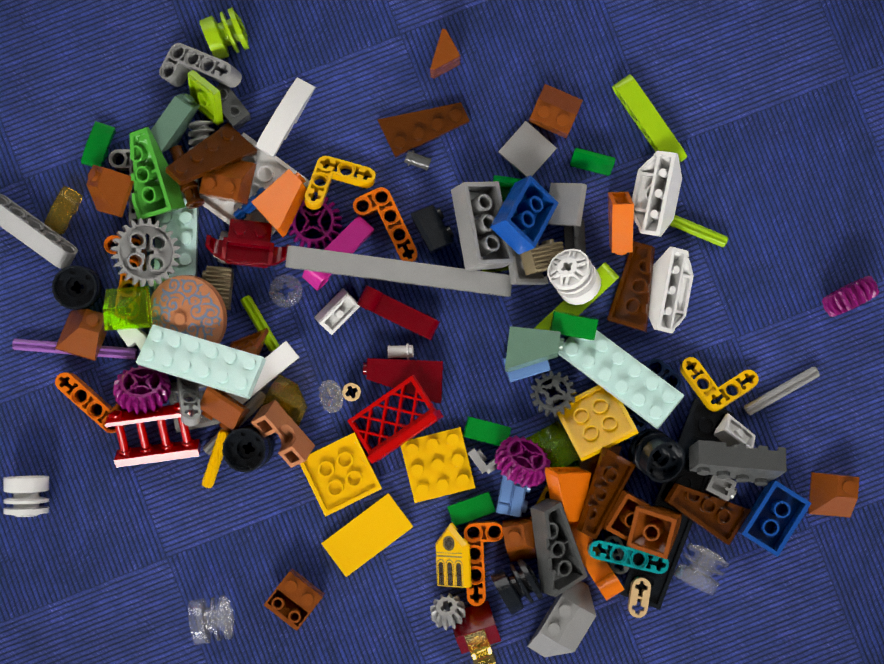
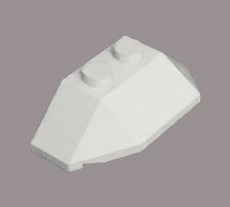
(657, 193)
(670, 289)

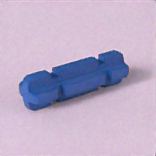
(247, 208)

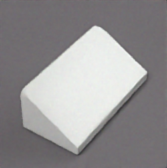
(337, 311)
(734, 432)

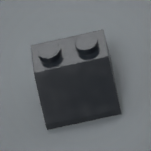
(431, 228)

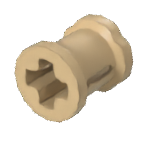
(357, 394)

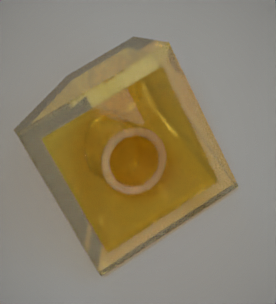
(288, 396)

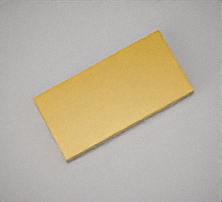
(367, 534)

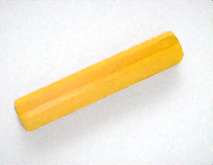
(215, 460)

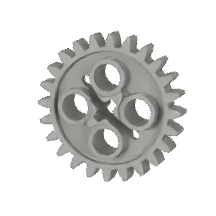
(126, 249)

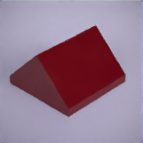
(476, 619)

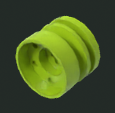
(224, 34)

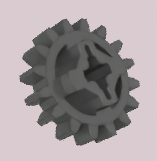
(564, 398)

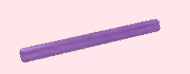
(49, 347)

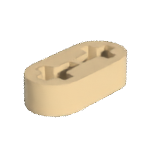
(644, 598)

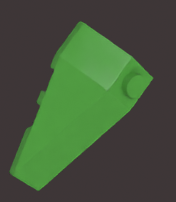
(153, 188)

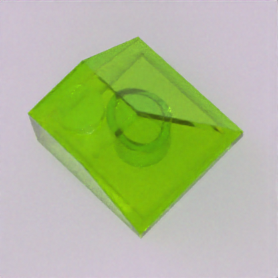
(127, 309)
(556, 444)

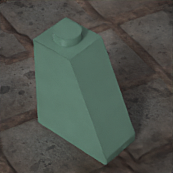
(174, 121)
(531, 347)

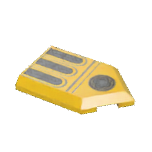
(453, 559)

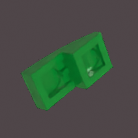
(98, 144)
(574, 325)
(486, 431)
(471, 508)

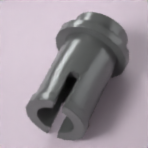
(417, 160)

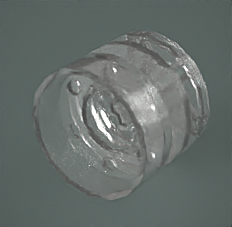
(701, 569)
(212, 619)

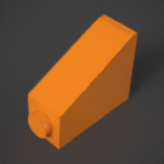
(282, 201)
(620, 222)
(570, 488)

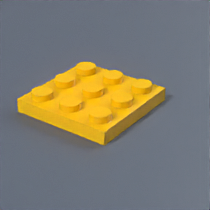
(596, 422)
(437, 465)
(340, 474)

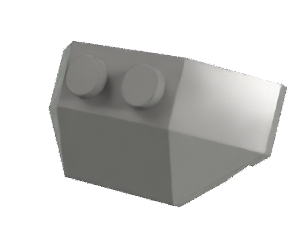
(565, 622)

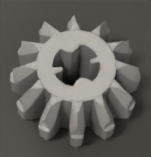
(447, 611)

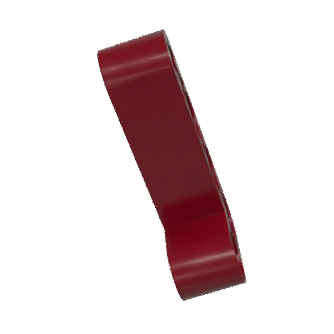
(398, 312)

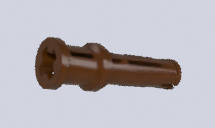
(189, 189)

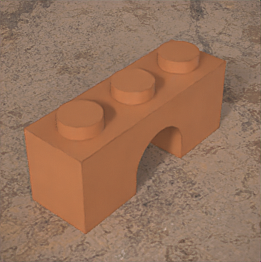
(295, 443)

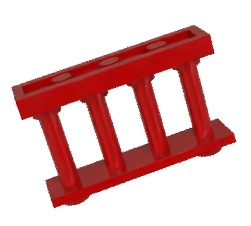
(151, 453)

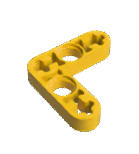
(328, 174)
(713, 390)

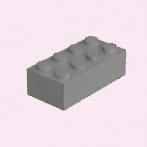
(475, 210)

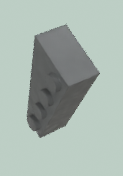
(737, 461)
(556, 548)

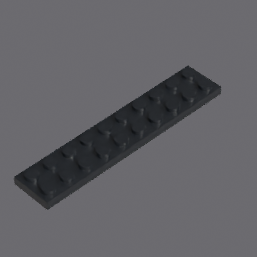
(698, 425)

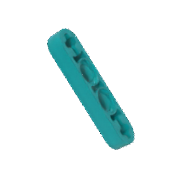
(628, 554)

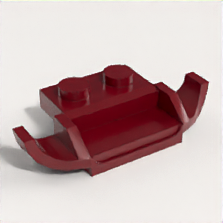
(247, 245)

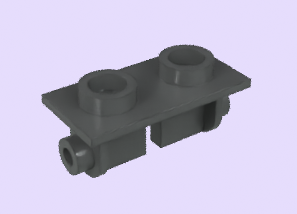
(575, 237)

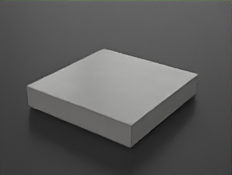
(527, 150)
(571, 203)

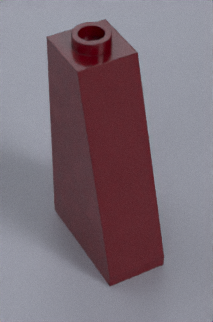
(395, 371)

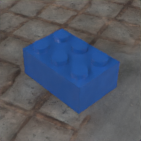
(524, 215)
(774, 517)

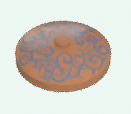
(189, 307)

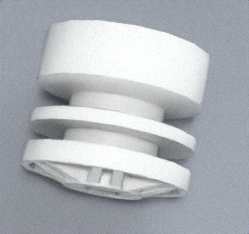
(574, 276)
(25, 495)

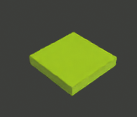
(206, 96)

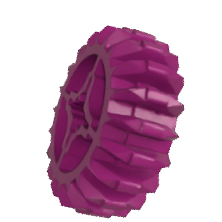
(307, 229)
(850, 296)
(142, 389)
(522, 461)

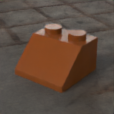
(555, 111)
(230, 182)
(223, 408)
(622, 514)

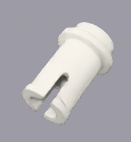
(401, 351)

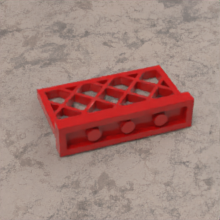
(403, 435)

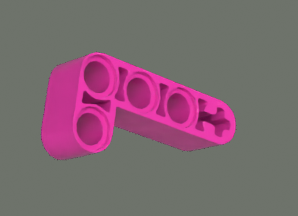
(348, 242)

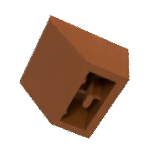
(294, 599)

